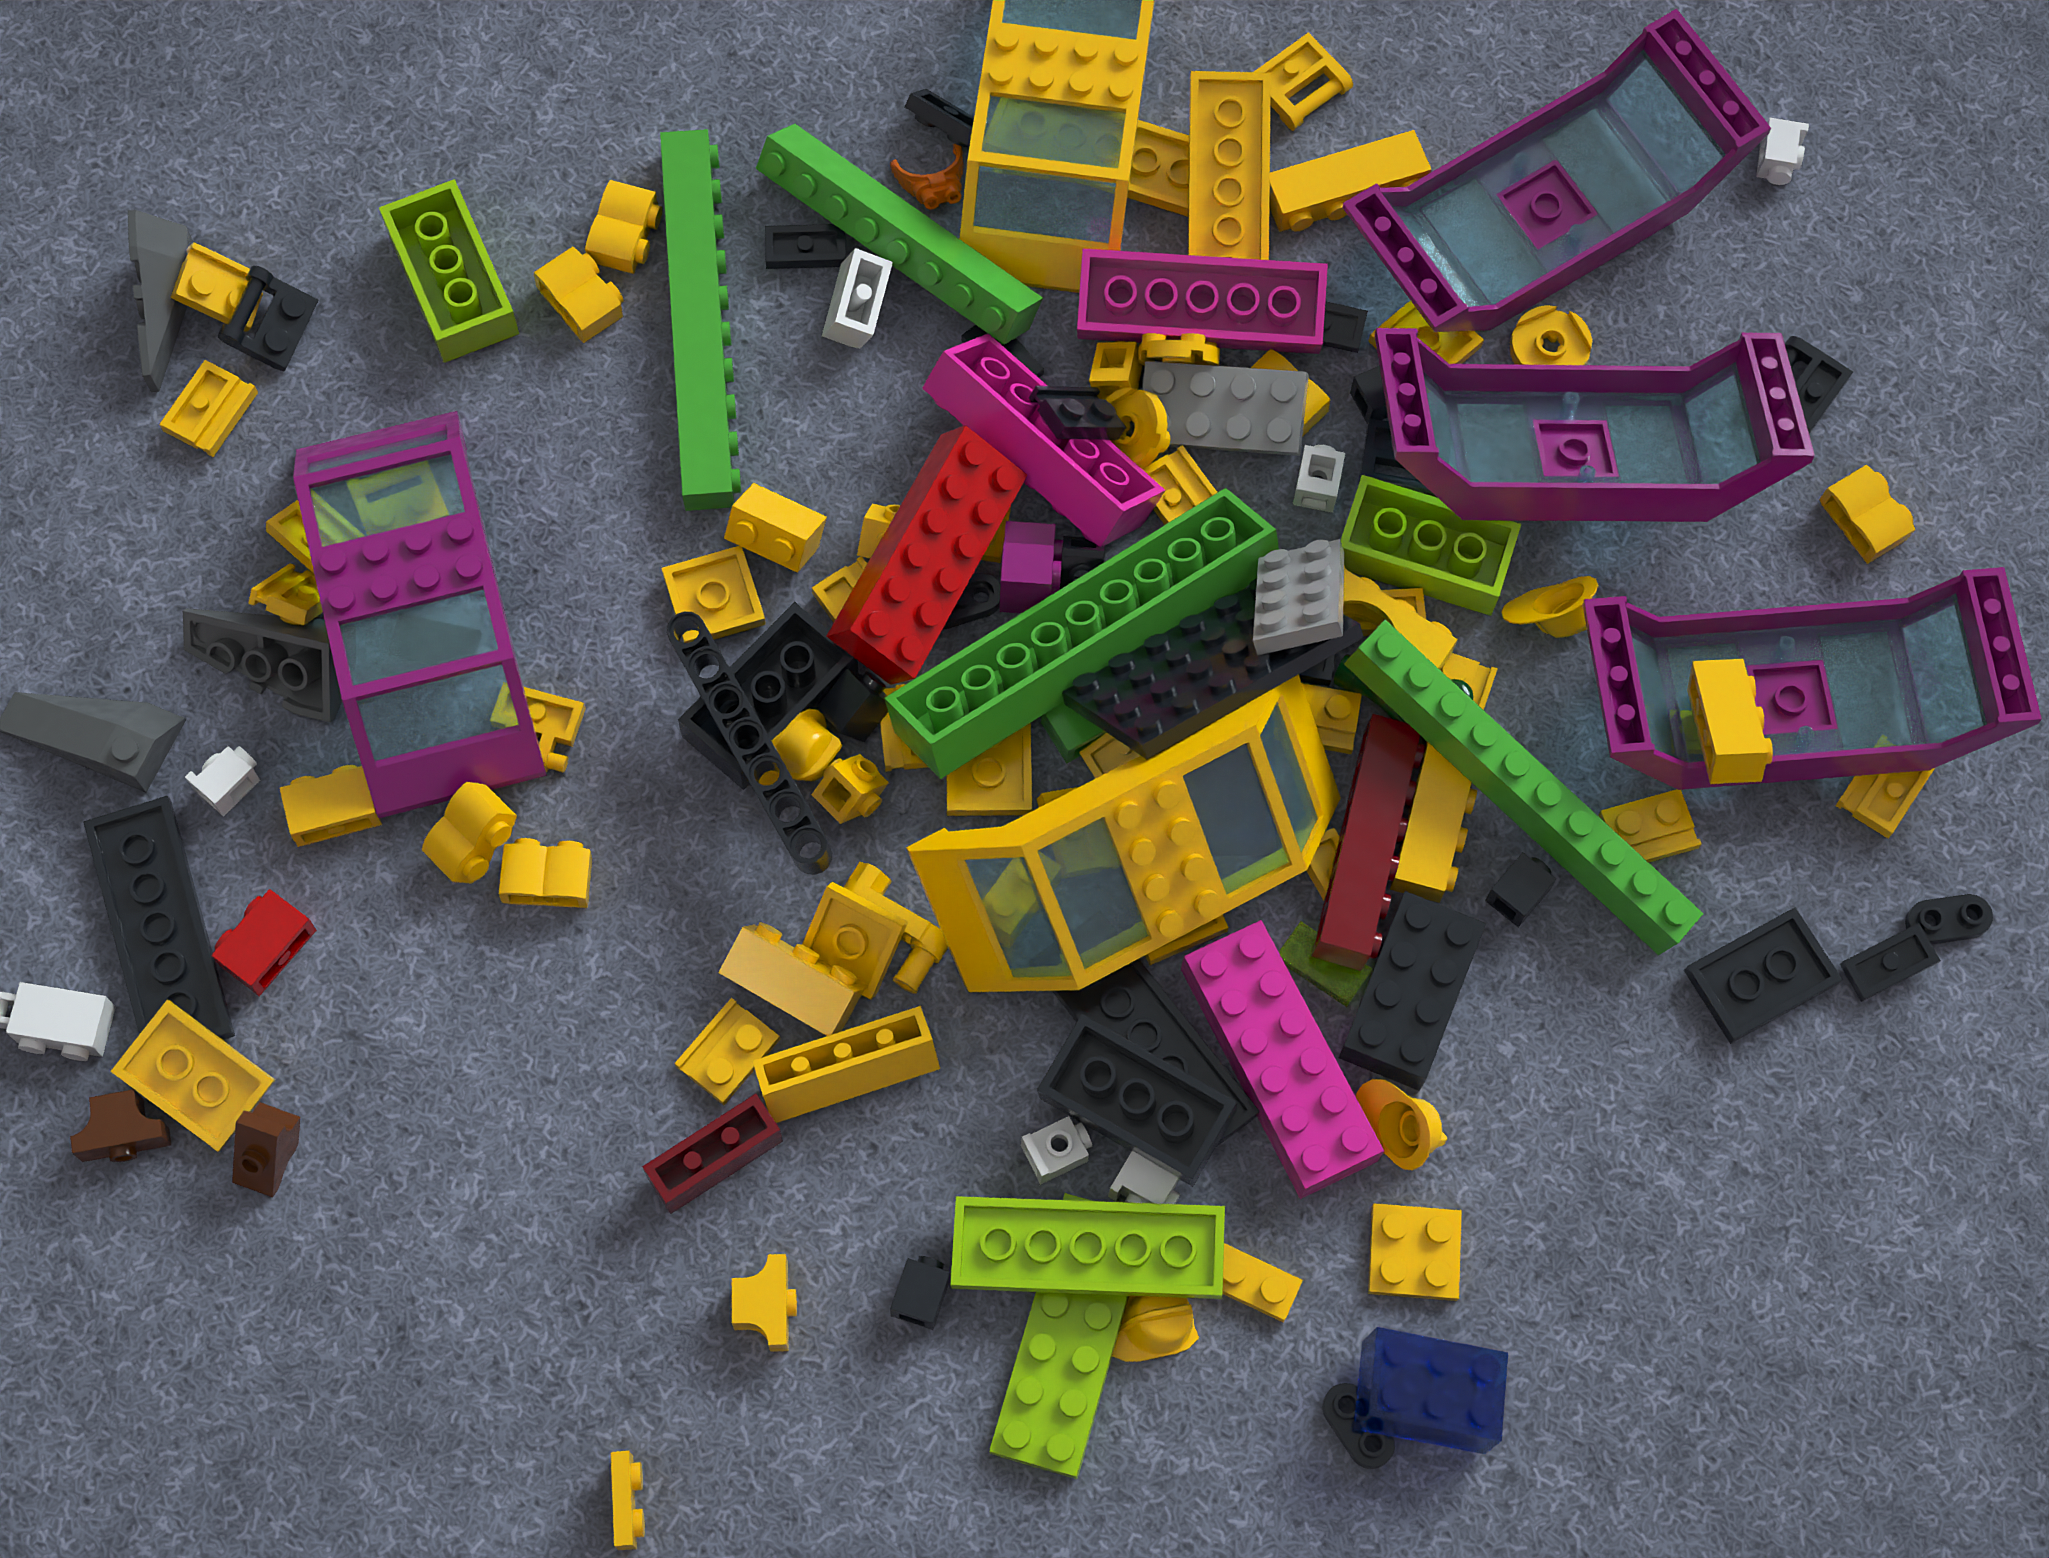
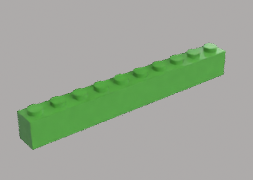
(697, 321)
(1523, 788)

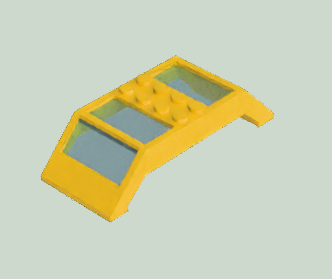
(1054, 134)
(1134, 852)

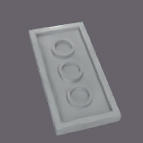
(1231, 406)
(1299, 596)

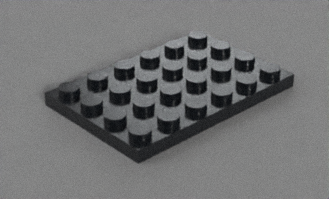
(1192, 675)

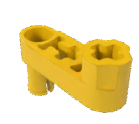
(924, 938)

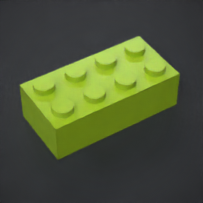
(449, 270)
(1423, 544)

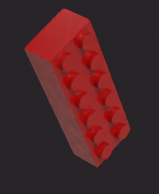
(927, 556)

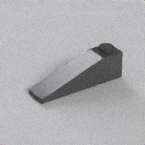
(158, 254)
(272, 653)
(103, 735)

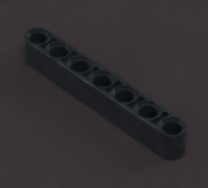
(761, 757)

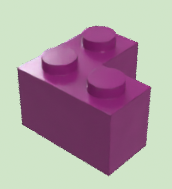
(1029, 565)

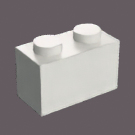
(857, 298)

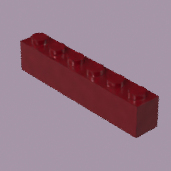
(1367, 843)

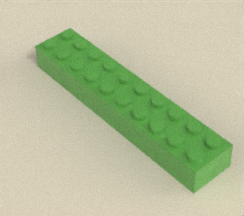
(1107, 612)

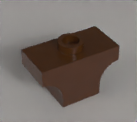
(118, 1129)
(264, 1147)

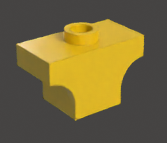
(765, 1302)

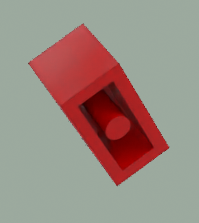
(263, 941)

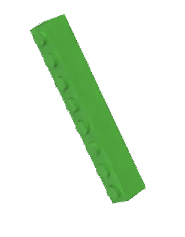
(899, 233)

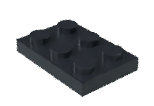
(1762, 975)

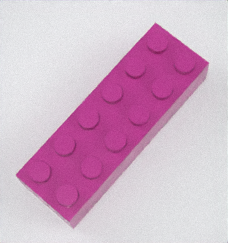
(1224, 298)
(1081, 478)
(1281, 1059)

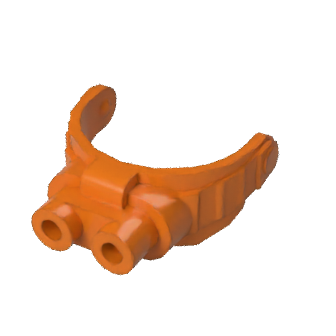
(935, 187)

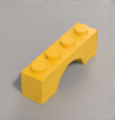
(1367, 601)

